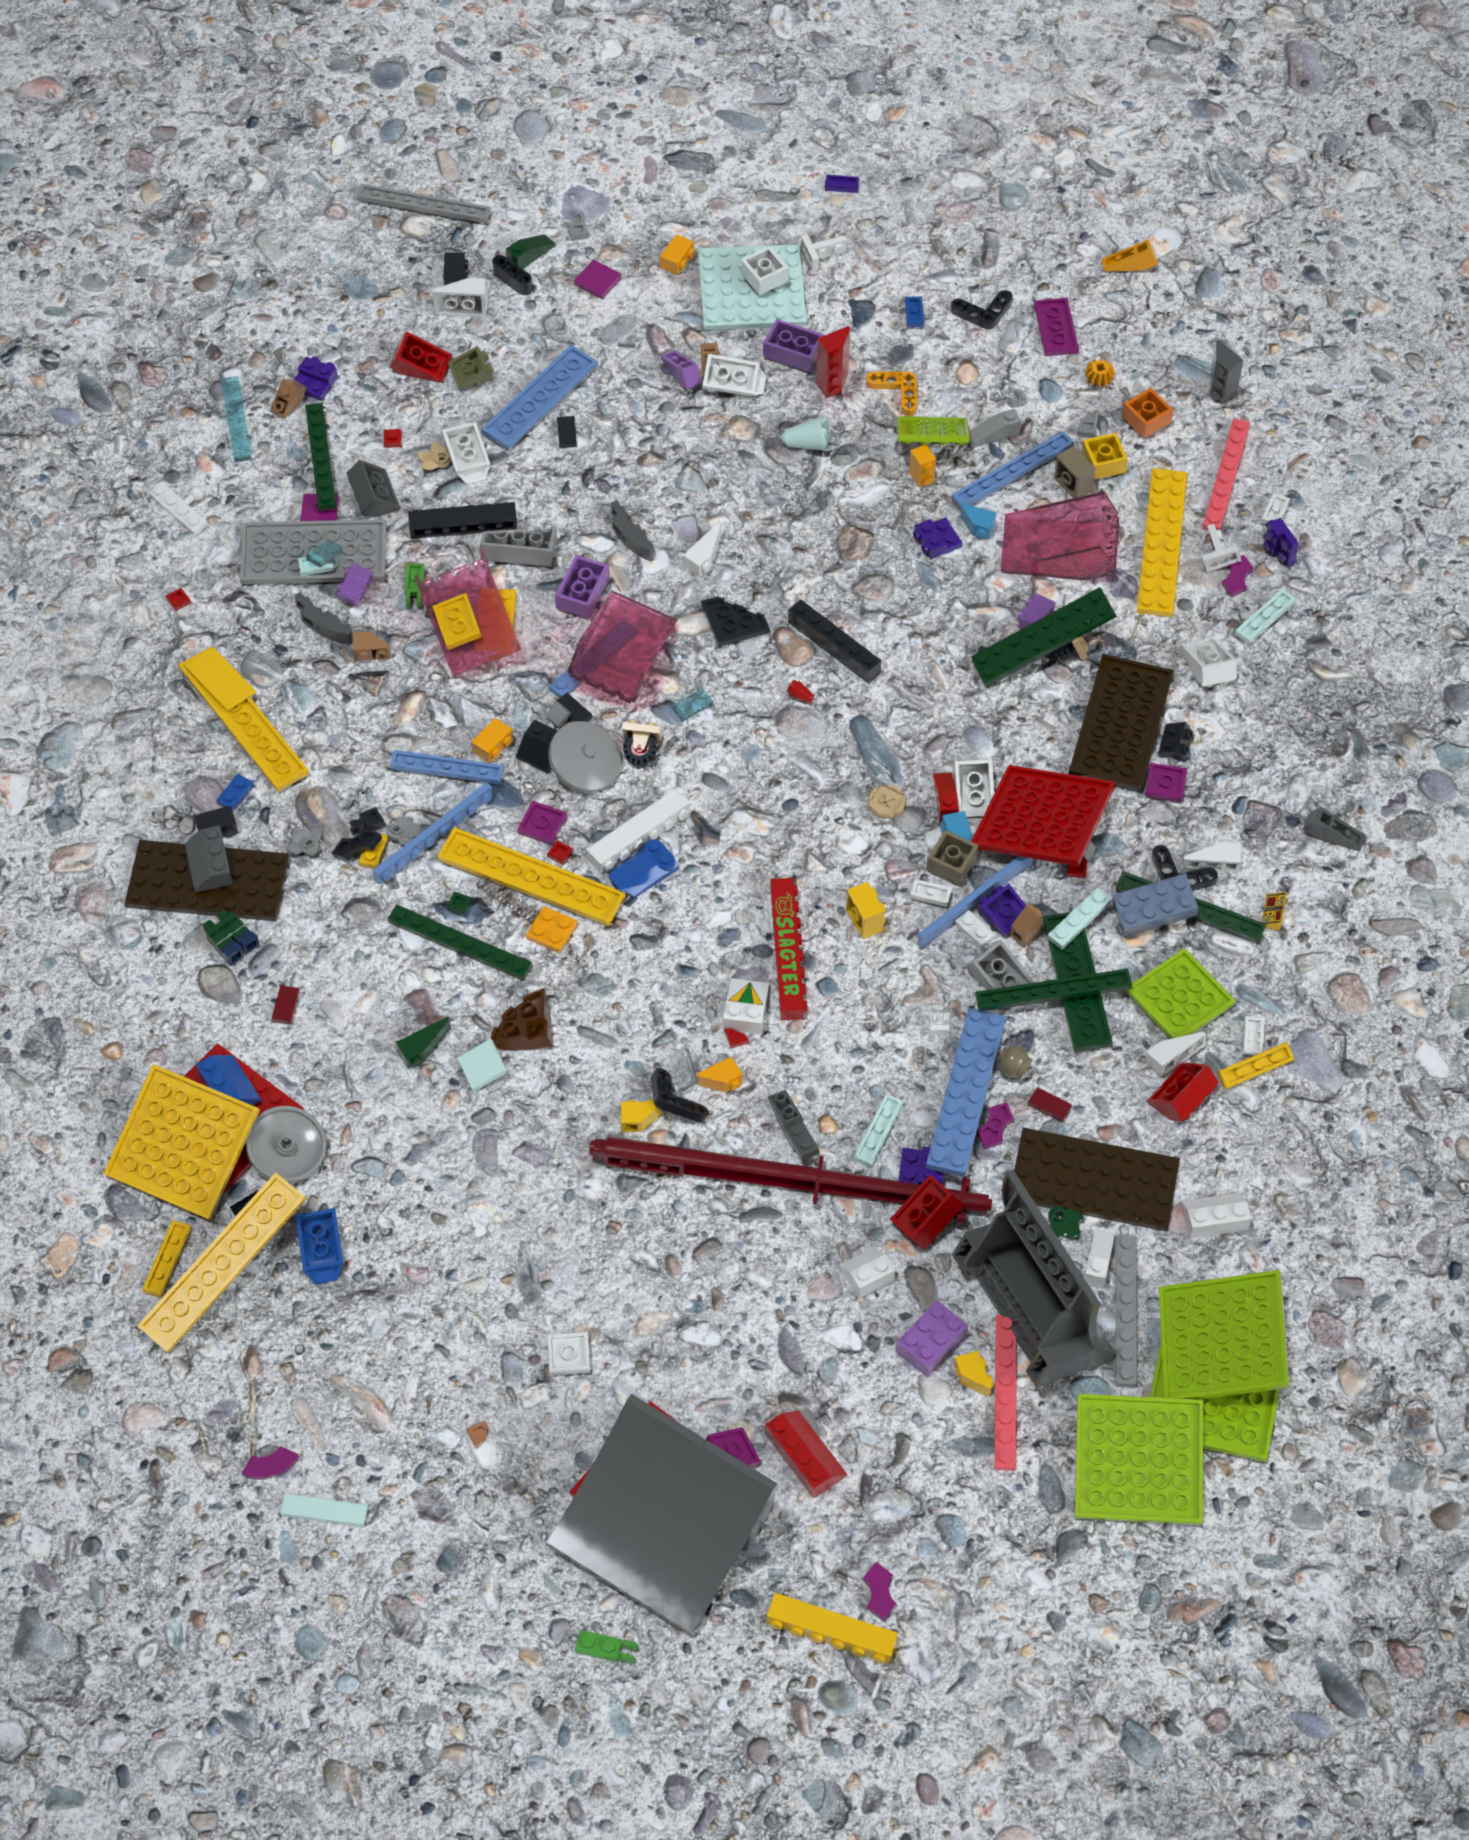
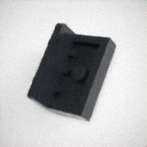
(1176, 740)

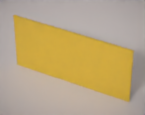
(220, 678)

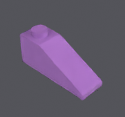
(683, 369)

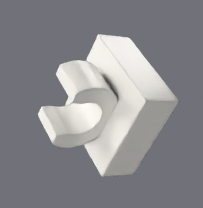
(939, 1023)

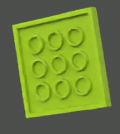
(933, 429)
(1180, 995)

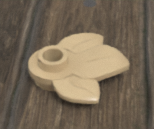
(435, 458)

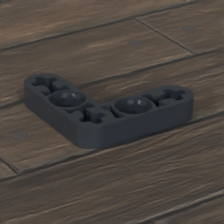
(987, 314)
(1168, 862)
(666, 1101)

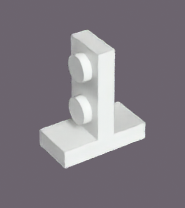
(822, 249)
(1222, 555)

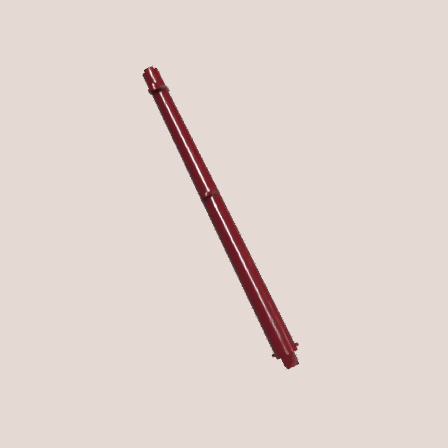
(680, 1161)

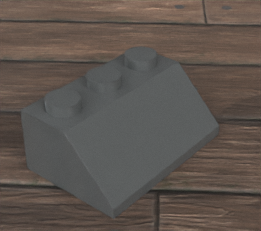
(1225, 373)
(372, 489)
(208, 859)

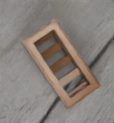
(707, 348)

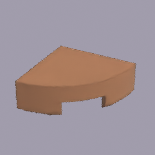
(478, 1433)

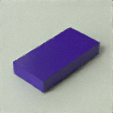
(842, 183)

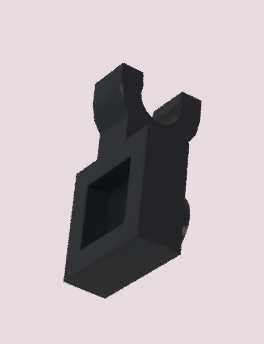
(369, 820)

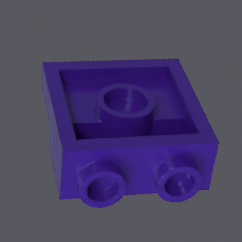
(316, 377)
(936, 537)
(1280, 541)
(1001, 908)
(914, 1166)

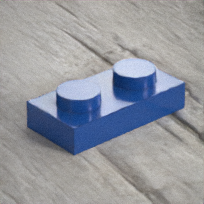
(914, 311)
(235, 792)

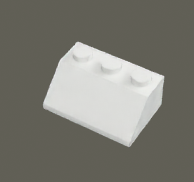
(1216, 1215)

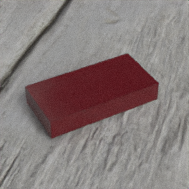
(285, 1004)
(1049, 1104)

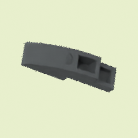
(630, 535)
(322, 623)
(792, 1125)

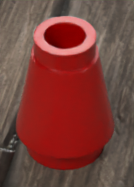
(800, 692)

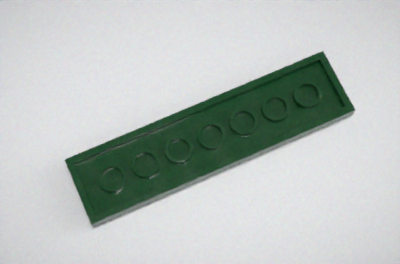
(1043, 636)
(1083, 1014)

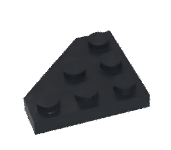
(732, 621)

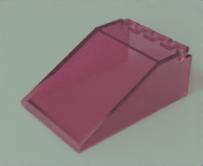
(1063, 539)
(489, 610)
(621, 647)

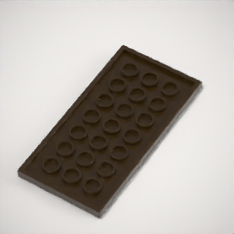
(1121, 721)
(164, 882)
(1097, 1178)

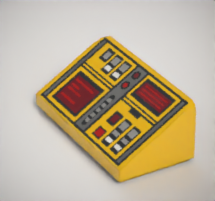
(1274, 910)

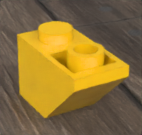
(638, 1115)
(972, 1373)

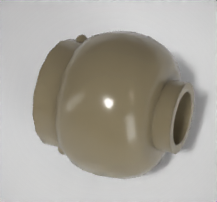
(1013, 1062)

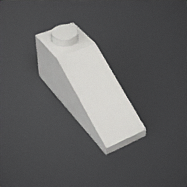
(701, 555)
(1221, 857)
(1172, 1052)
(1099, 1258)

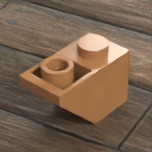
(287, 397)
(369, 647)
(1026, 925)

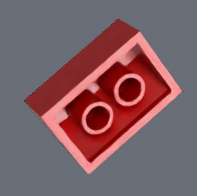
(1183, 1091)
(927, 1212)

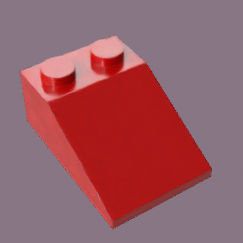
(420, 359)

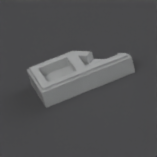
(578, 228)
(1088, 425)

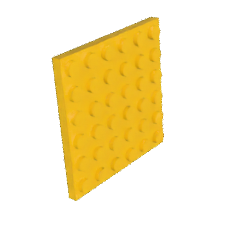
(181, 1141)

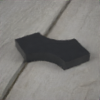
(365, 841)

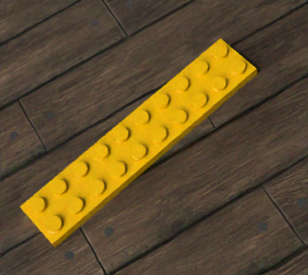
(1161, 542)
(255, 736)
(531, 876)
(221, 1262)

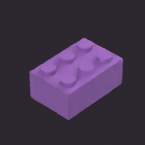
(792, 345)
(582, 586)
(931, 1338)

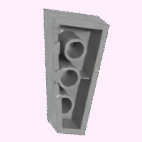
(520, 546)

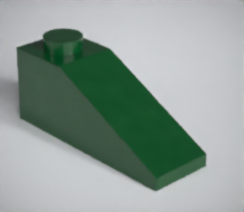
(529, 249)
(419, 1045)

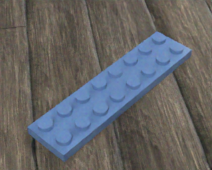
(539, 397)

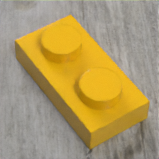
(372, 859)

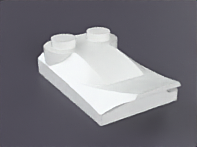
(733, 376)
(467, 452)

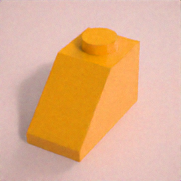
(721, 1076)

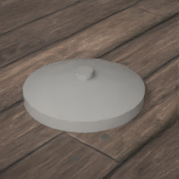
(584, 757)
(286, 1143)

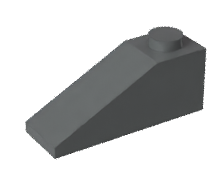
(1332, 829)

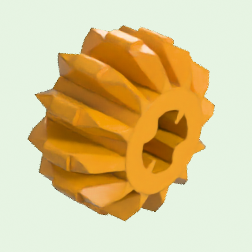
(1099, 372)

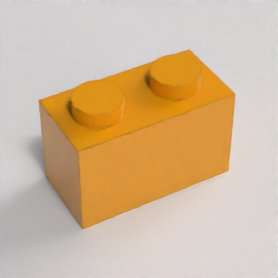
(677, 254)
(922, 465)
(492, 740)

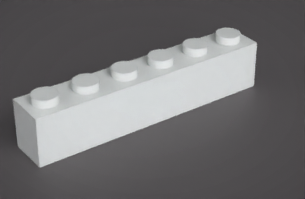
(637, 831)

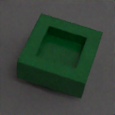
(459, 903)

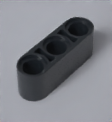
(512, 275)

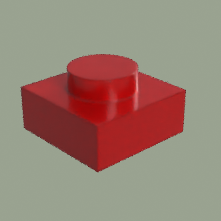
(392, 438)

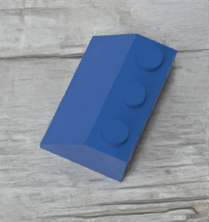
(227, 1077)

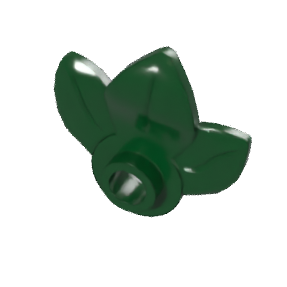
(1067, 1224)

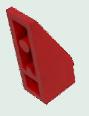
(945, 794)

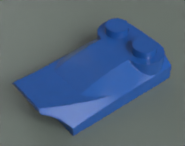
(644, 869)
(320, 1245)

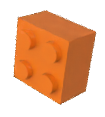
(1147, 413)

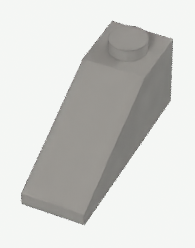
(996, 428)

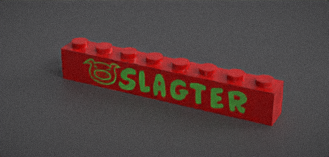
(787, 949)

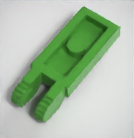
(411, 587)
(604, 1647)

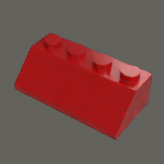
(833, 361)
(804, 1452)

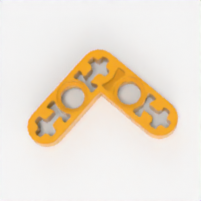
(900, 383)

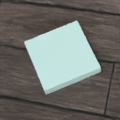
(482, 1065)

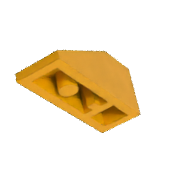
(1132, 259)

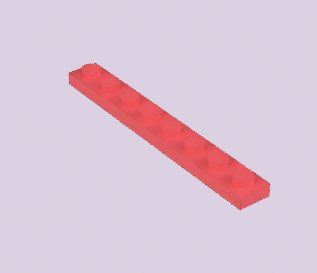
(1226, 474)
(1005, 1395)

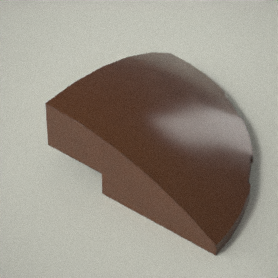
(526, 1025)

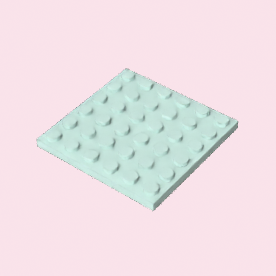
(734, 303)

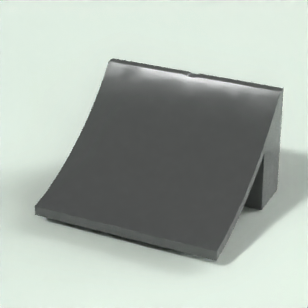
(1036, 1287)
(663, 1515)

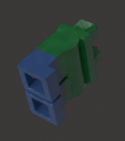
(230, 937)

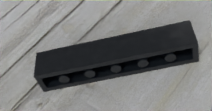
(462, 520)
(834, 641)

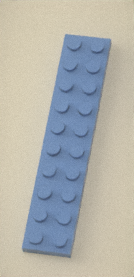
(966, 1092)

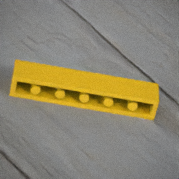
(831, 1628)

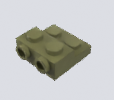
(471, 368)

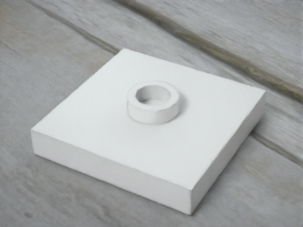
(568, 1353)

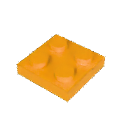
(551, 929)

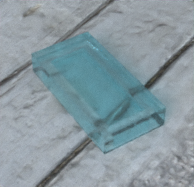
(324, 553)
(692, 705)

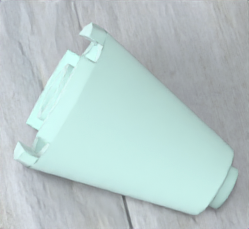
(809, 435)

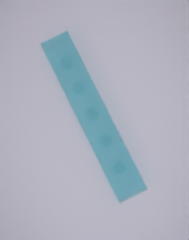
(236, 419)

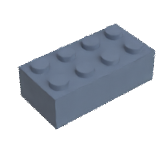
(1155, 905)

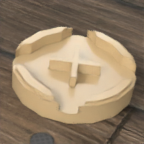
(886, 802)

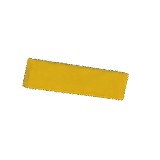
(1255, 1065)
(167, 1259)

